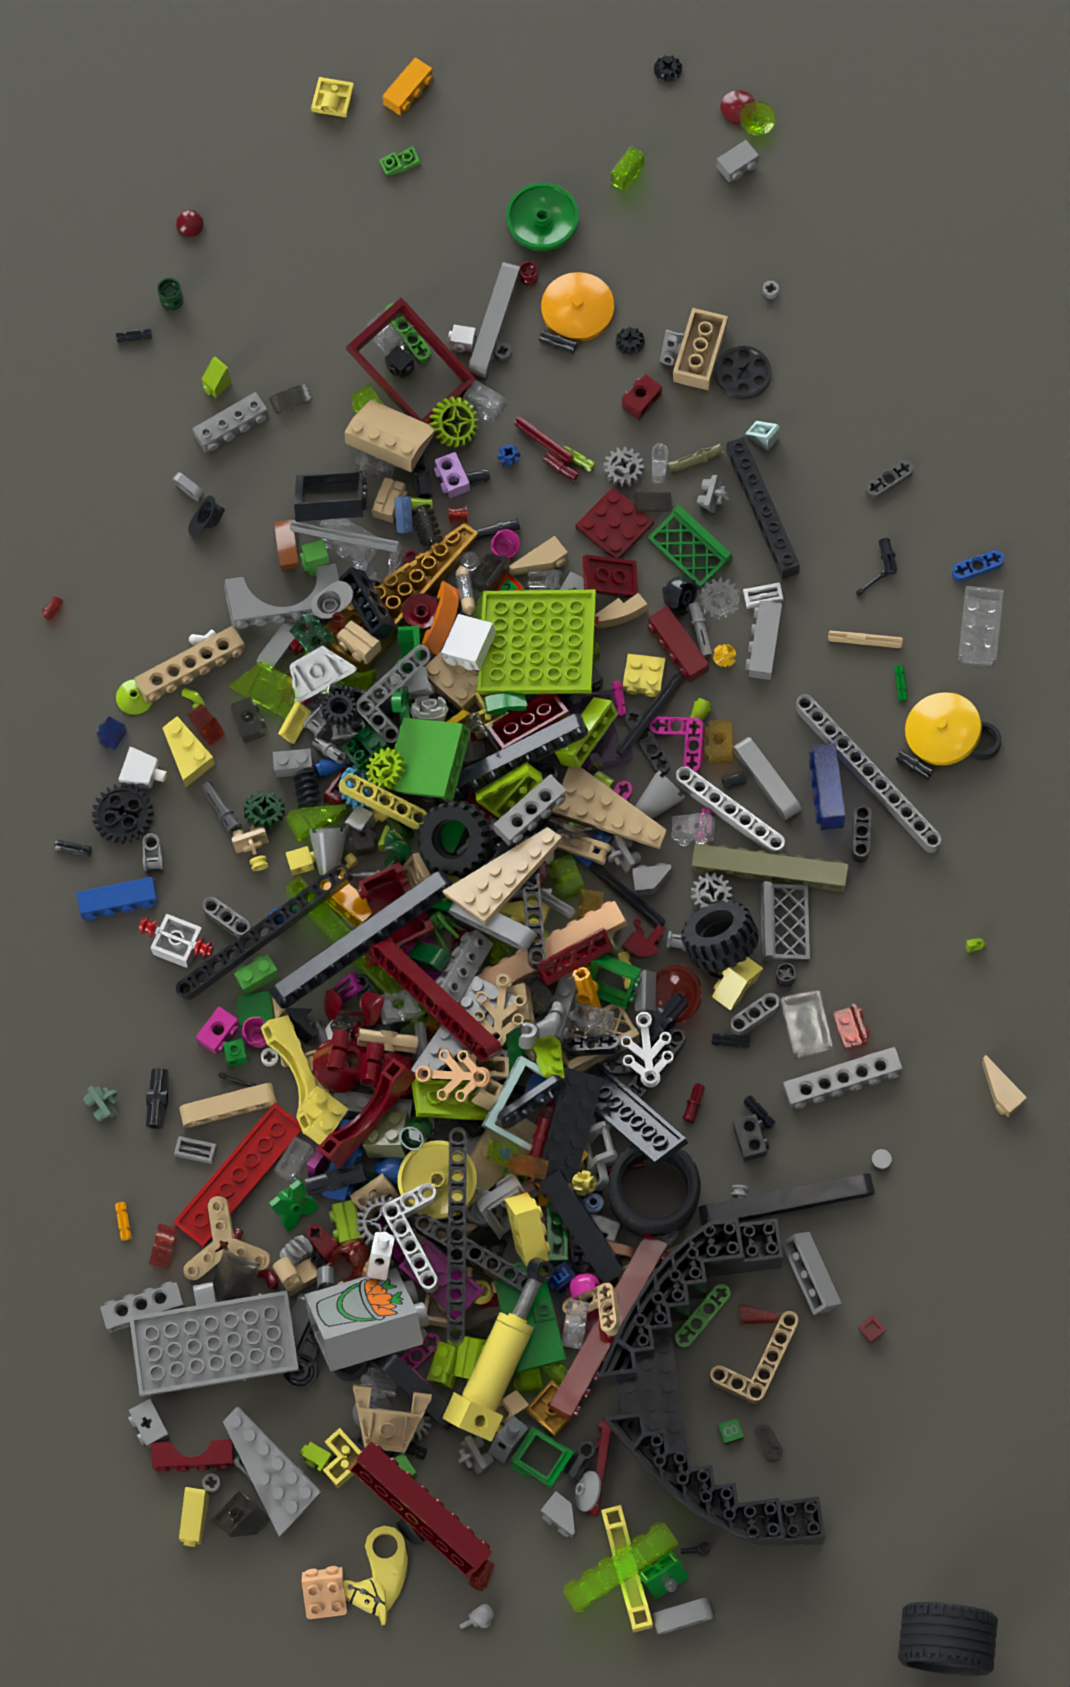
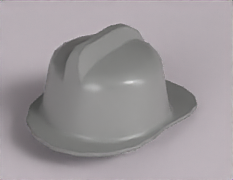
(332, 599)

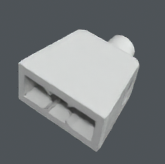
(141, 770)
(381, 1248)

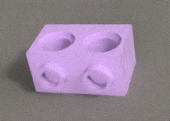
(455, 474)

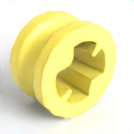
(258, 863)

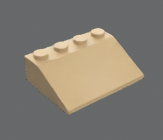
(389, 435)

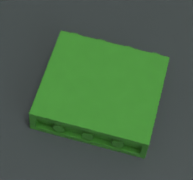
(432, 757)

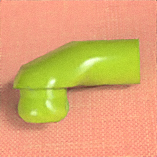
(194, 696)

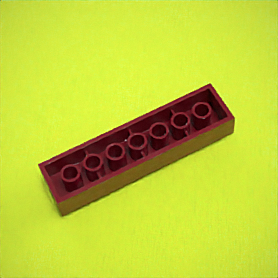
(420, 1509)

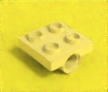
(332, 97)

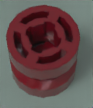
(528, 268)

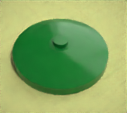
(542, 216)

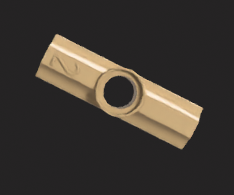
(390, 1039)

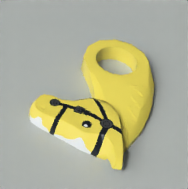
(382, 1590)

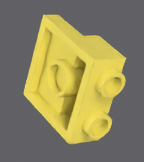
(643, 675)

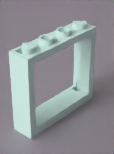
(489, 1121)

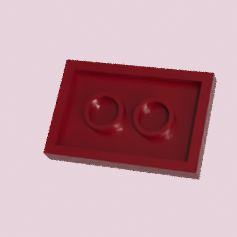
(610, 575)

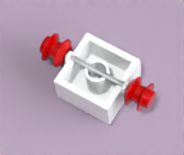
(176, 940)

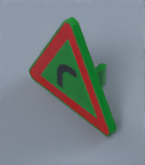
(509, 583)

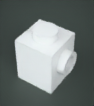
(462, 338)

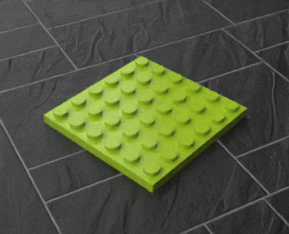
(540, 642)

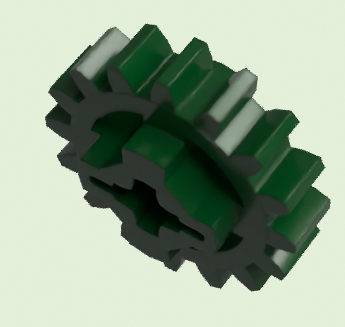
(255, 806)

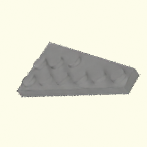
(446, 1040)
(278, 1481)

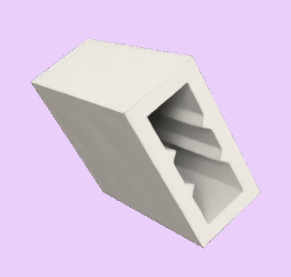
(468, 642)

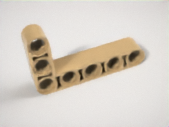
(764, 1365)

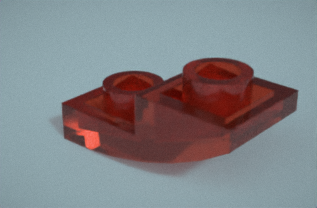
(163, 1245)

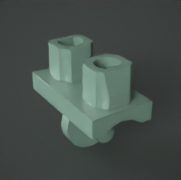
(105, 1101)

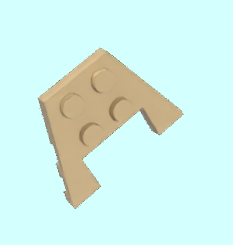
(388, 1427)

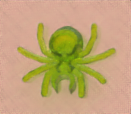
(497, 951)

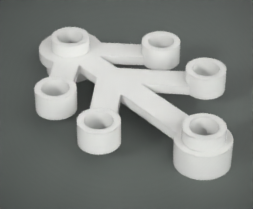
(647, 1053)

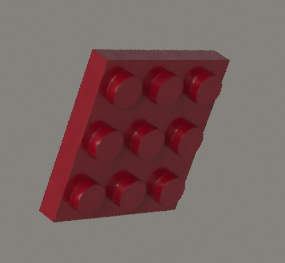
(614, 524)

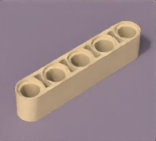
(227, 1105)

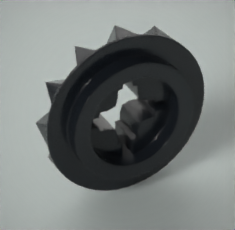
(667, 75)
(636, 345)

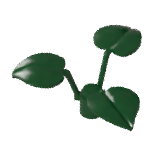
(395, 842)

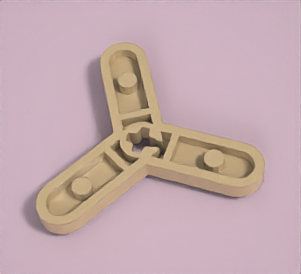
(222, 1231)

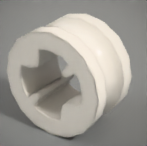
(274, 1060)

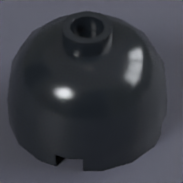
(679, 594)

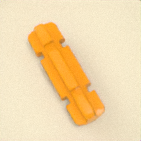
(123, 1221)

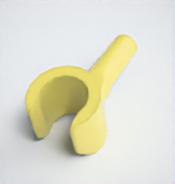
(351, 862)

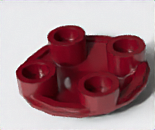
(733, 104)

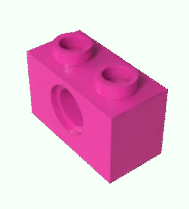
(219, 1019)

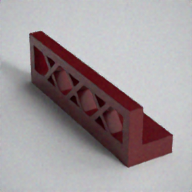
(577, 958)

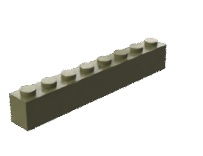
(769, 867)

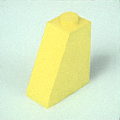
(193, 1516)

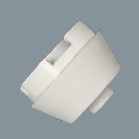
(429, 708)

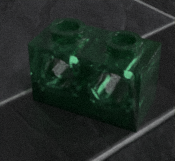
(309, 638)

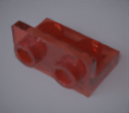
(850, 1027)

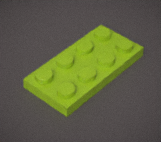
(430, 1106)

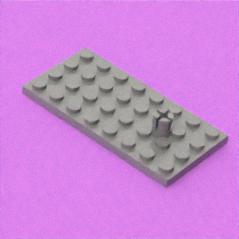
(214, 1343)

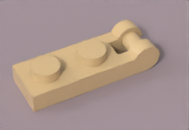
(585, 847)

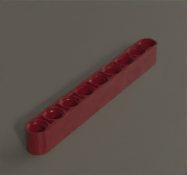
(435, 1000)

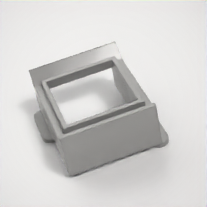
(505, 1188)

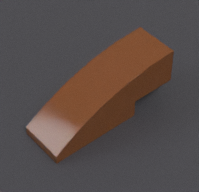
(286, 546)

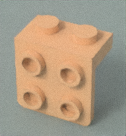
(324, 1592)

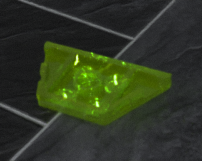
(267, 687)

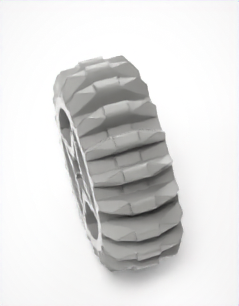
(364, 1221)

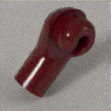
(270, 1277)

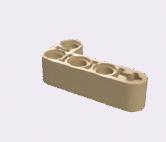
(295, 1277)

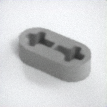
(188, 486)

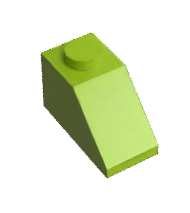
(216, 378)

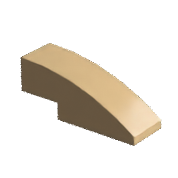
(620, 612)

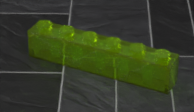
(620, 1567)

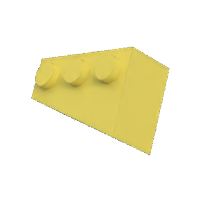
(187, 751)

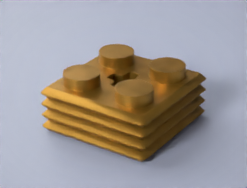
(539, 1410)

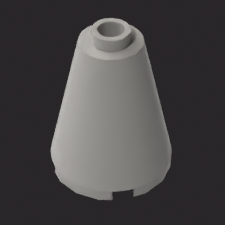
(659, 796)
(328, 847)

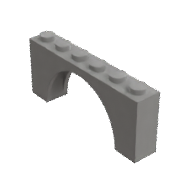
(249, 610)

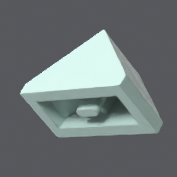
(764, 434)

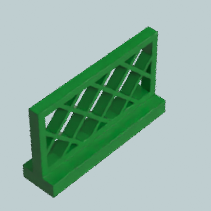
(704, 538)

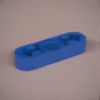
(980, 558)

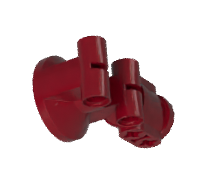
(365, 1067)

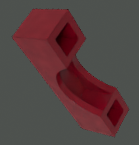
(219, 1455)

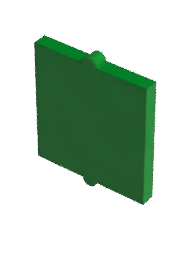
(254, 1006)

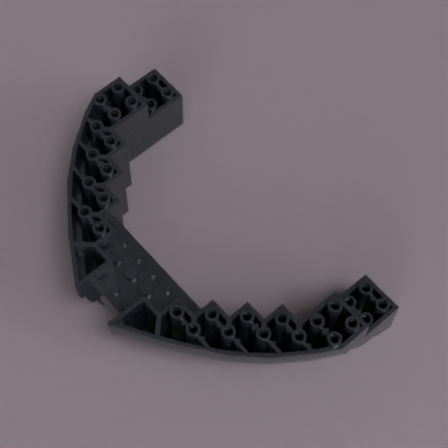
(649, 1392)

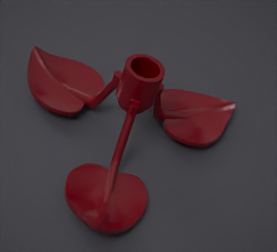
(370, 1004)

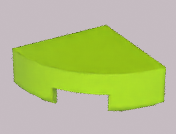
(974, 945)

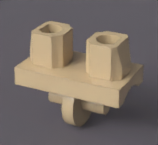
(250, 840)

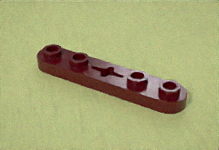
(602, 1446)

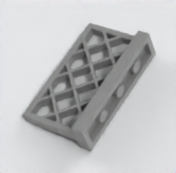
(768, 922)

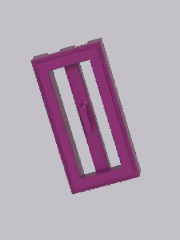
(351, 993)

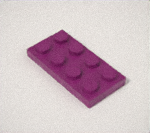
(438, 1262)

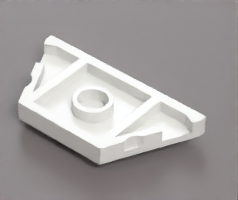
(317, 672)

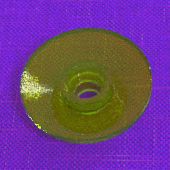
(759, 111)

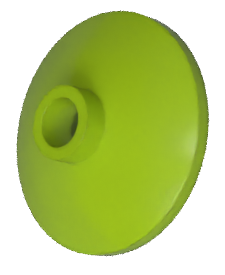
(129, 704)

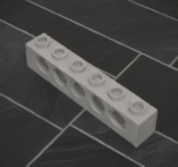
(888, 1058)

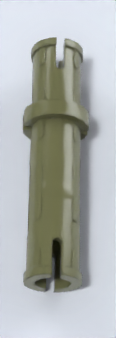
(703, 455)

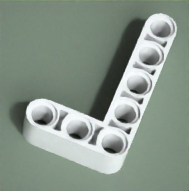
(409, 1237)

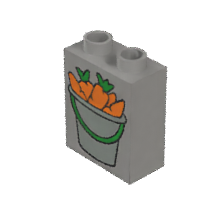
(366, 1319)

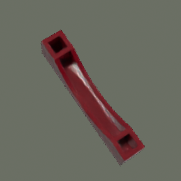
(343, 1142)

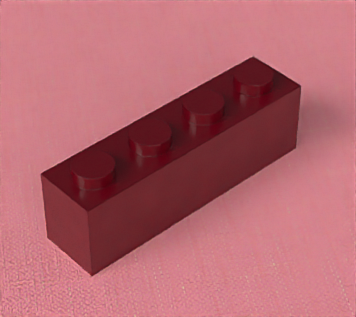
(678, 644)

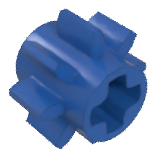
(506, 457)

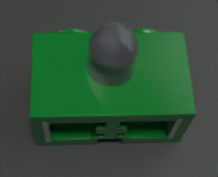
(663, 1576)

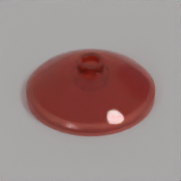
(678, 979)

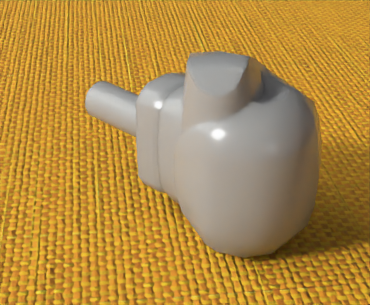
(481, 1616)

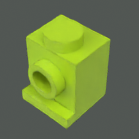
(315, 1457)

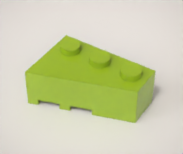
(509, 789)

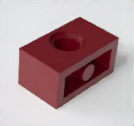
(639, 406)

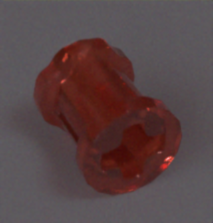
(458, 514)

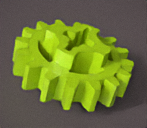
(385, 768)

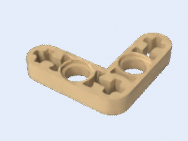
(602, 1303)

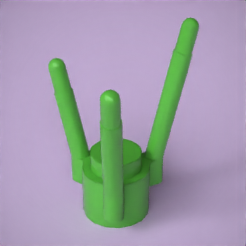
(441, 923)

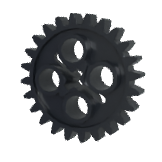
(117, 829)

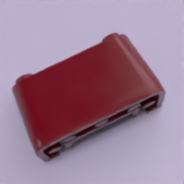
(385, 888)

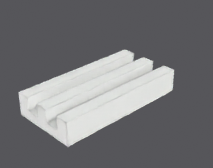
(764, 595)

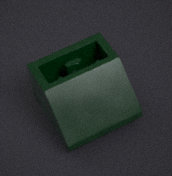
(363, 746)

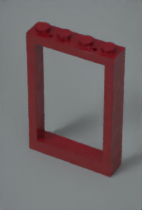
(430, 338)

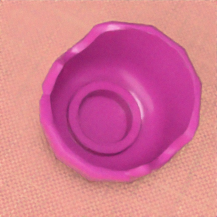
(505, 543)
(252, 1032)
(583, 1283)

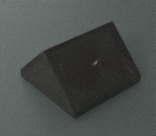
(490, 572)
(235, 1275)

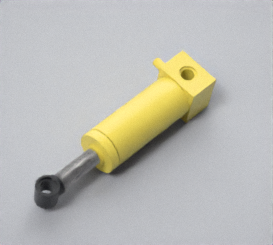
(497, 1362)

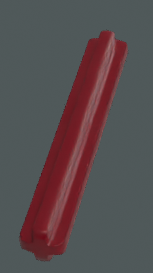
(544, 440)

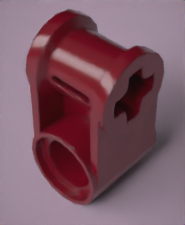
(324, 1244)

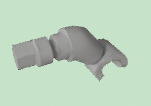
(544, 1028)

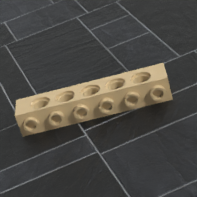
(193, 655)

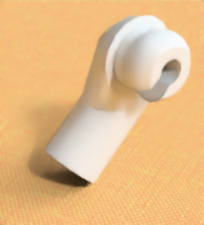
(196, 639)

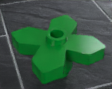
(292, 1204)

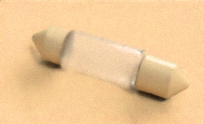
(465, 590)

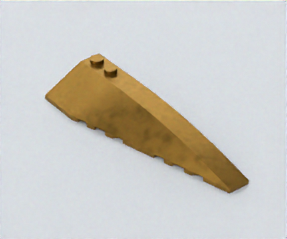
(419, 576)

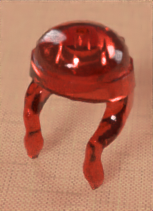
(355, 1253)

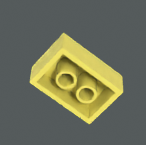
(527, 1228)

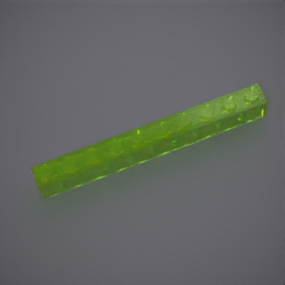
(336, 929)

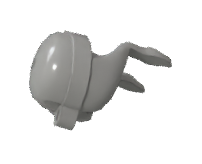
(477, 1217)

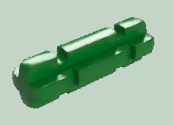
(901, 683)

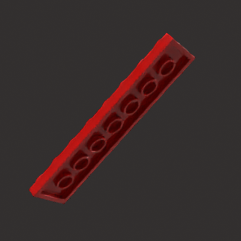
(240, 1171)

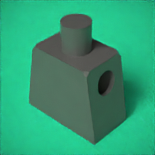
(511, 1436)

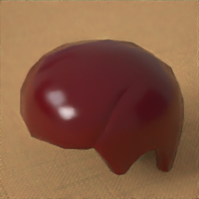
(189, 223)

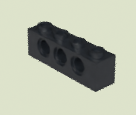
(369, 603)

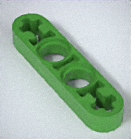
(410, 332)
(702, 1316)

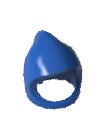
(389, 1167)

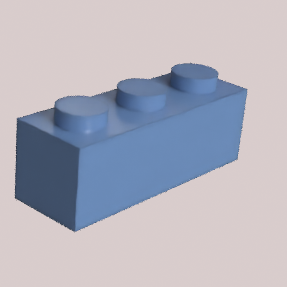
(403, 514)

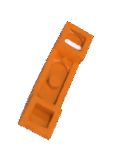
(443, 619)

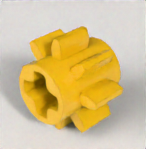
(724, 655)

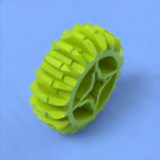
(453, 414)

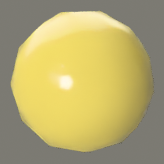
(487, 1295)

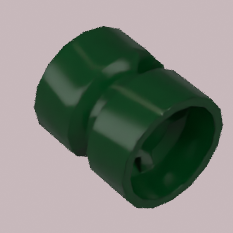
(170, 294)
(416, 1132)

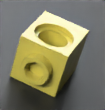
(301, 860)

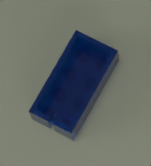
(827, 786)

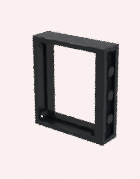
(332, 508)

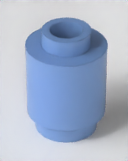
(594, 1209)

